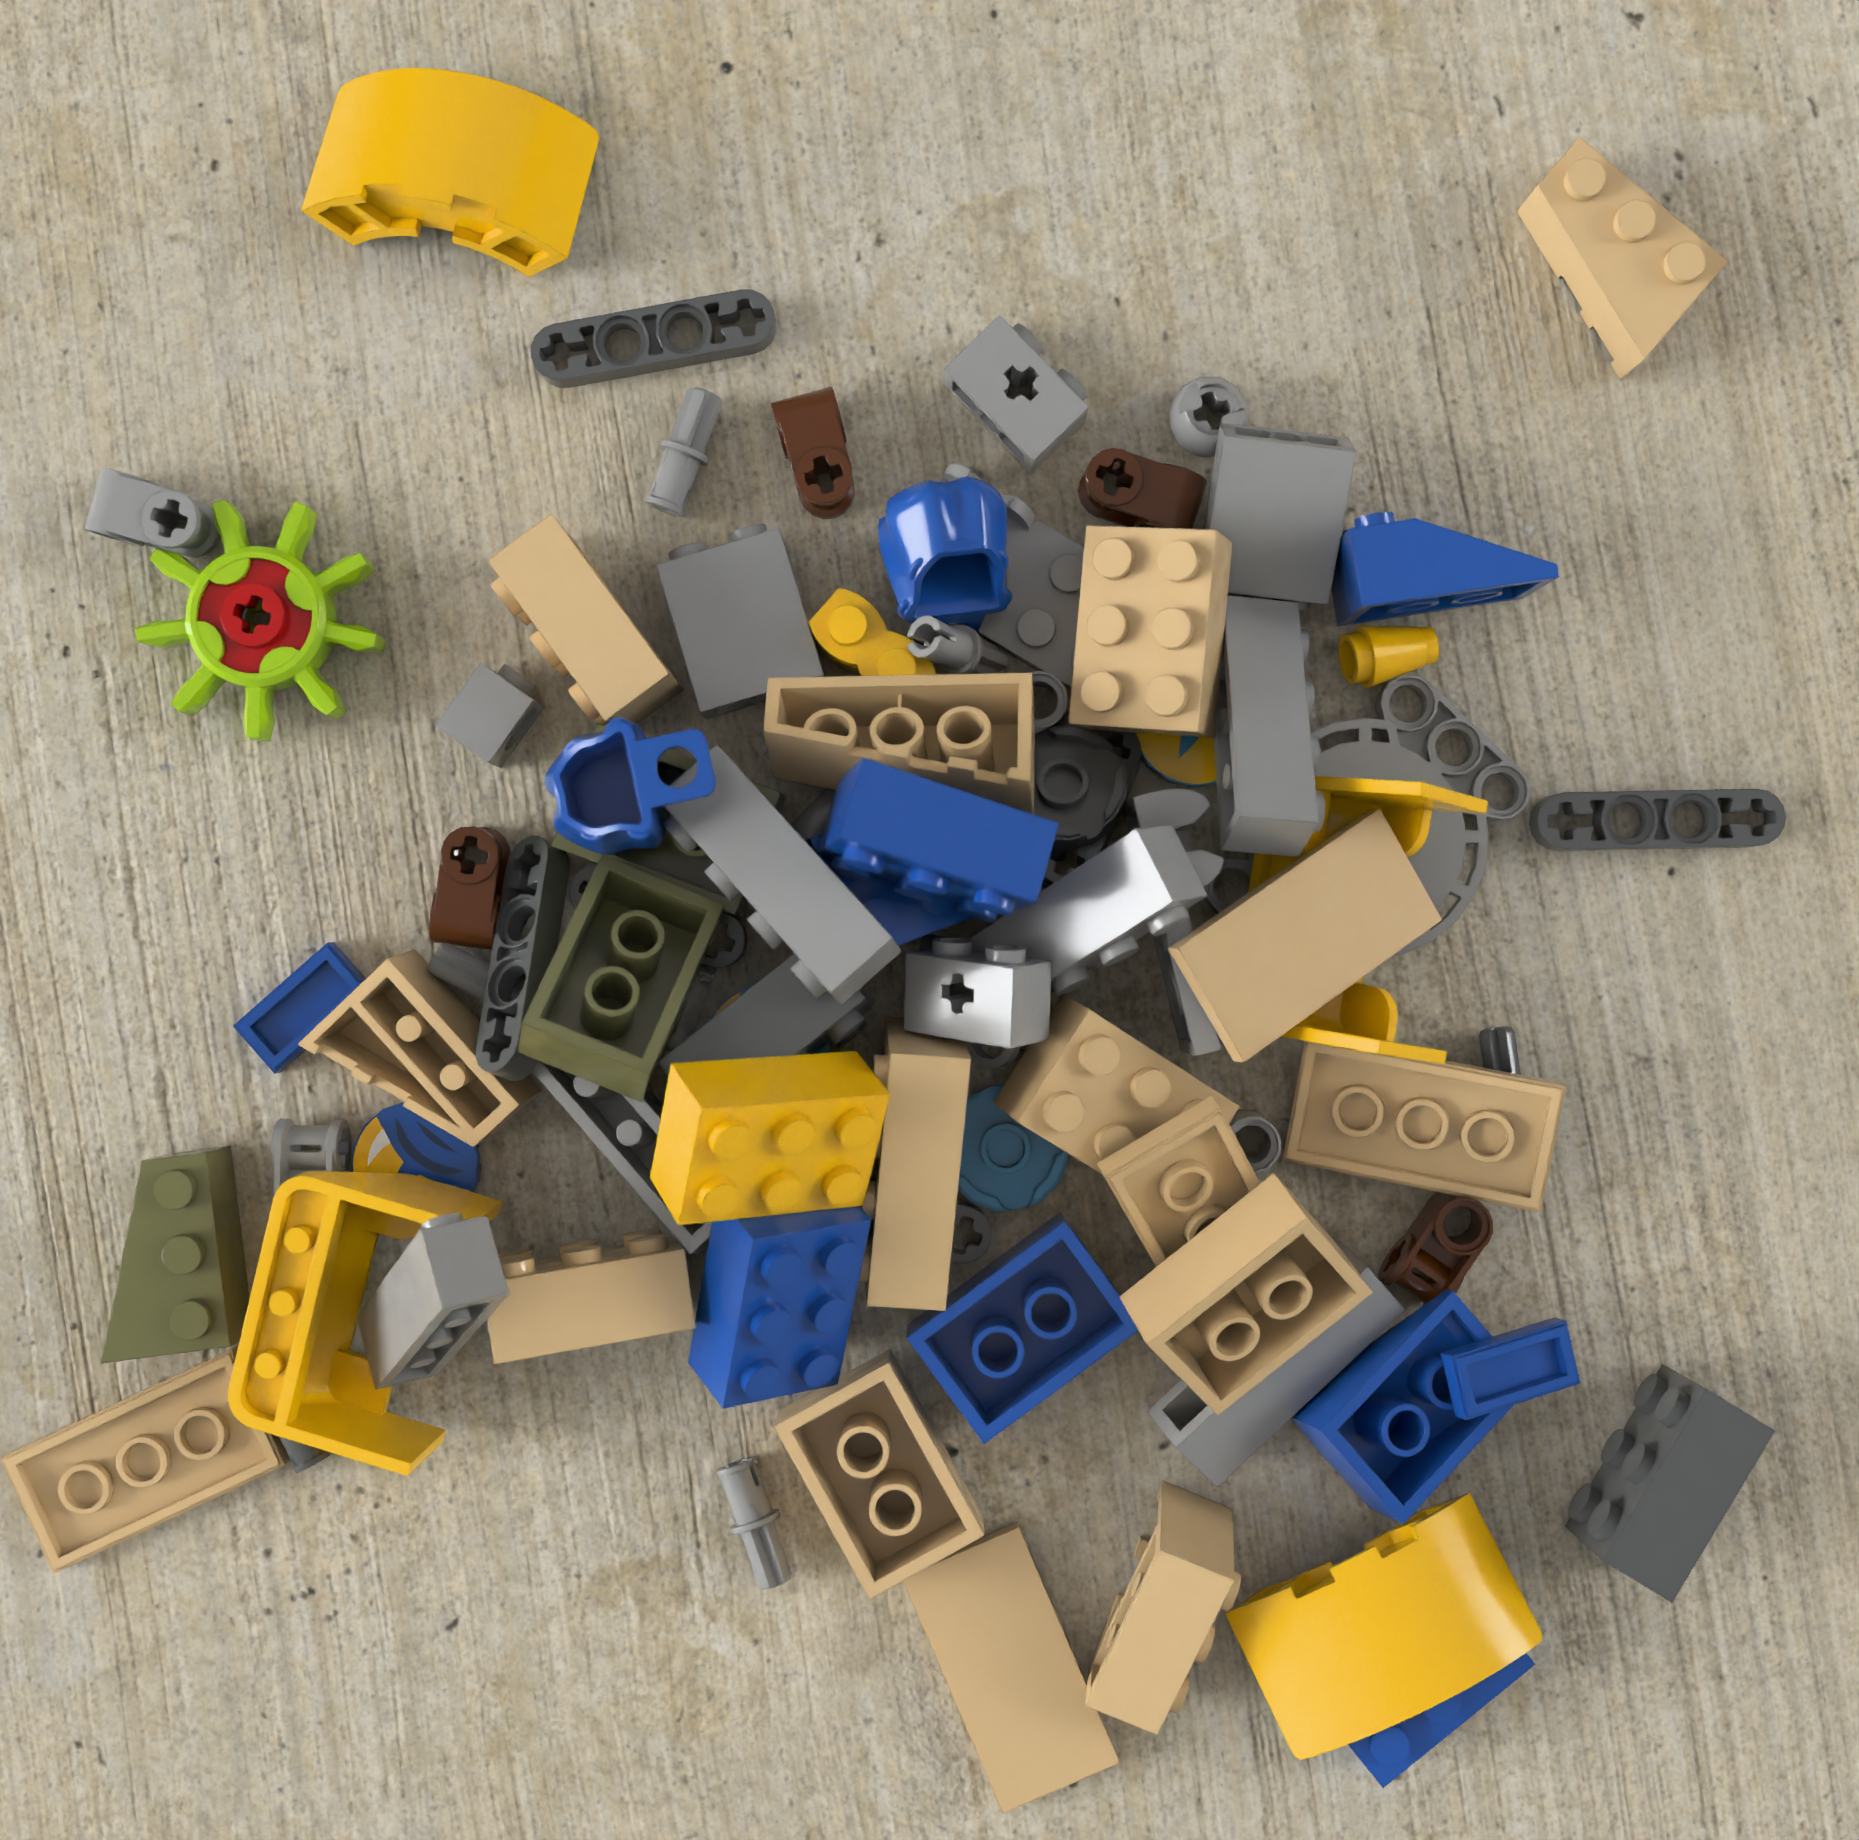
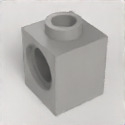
(492, 713)

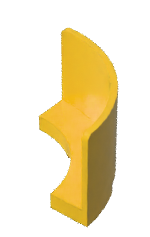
(453, 158)
(1385, 1629)

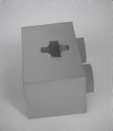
(1023, 427)
(977, 994)

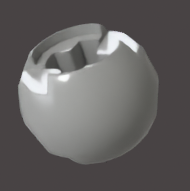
(1185, 407)

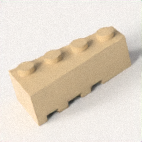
(941, 727)
(915, 1169)

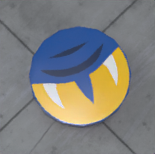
(409, 1144)

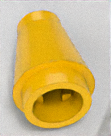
(1385, 652)

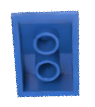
(1423, 568)
(1391, 1412)

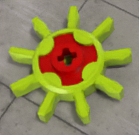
(261, 582)

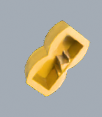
(857, 639)

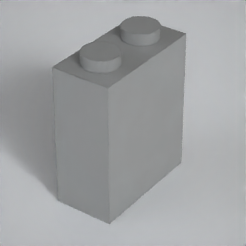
(1281, 508)
(738, 618)

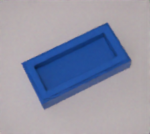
(298, 1006)
(1510, 1368)

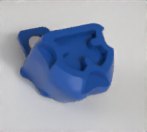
(947, 551)
(612, 788)

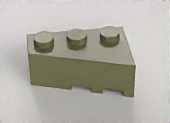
(181, 1260)

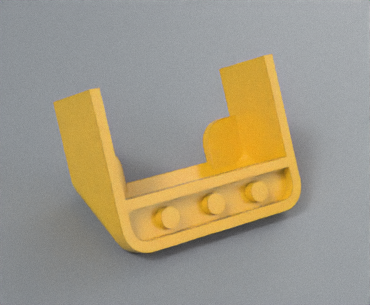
(1366, 1014)
(303, 1308)

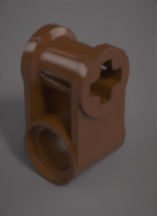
(815, 445)
(1148, 491)
(467, 894)
(1433, 1252)

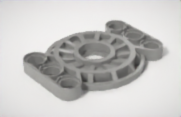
(1411, 755)

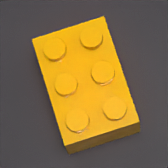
(767, 1136)

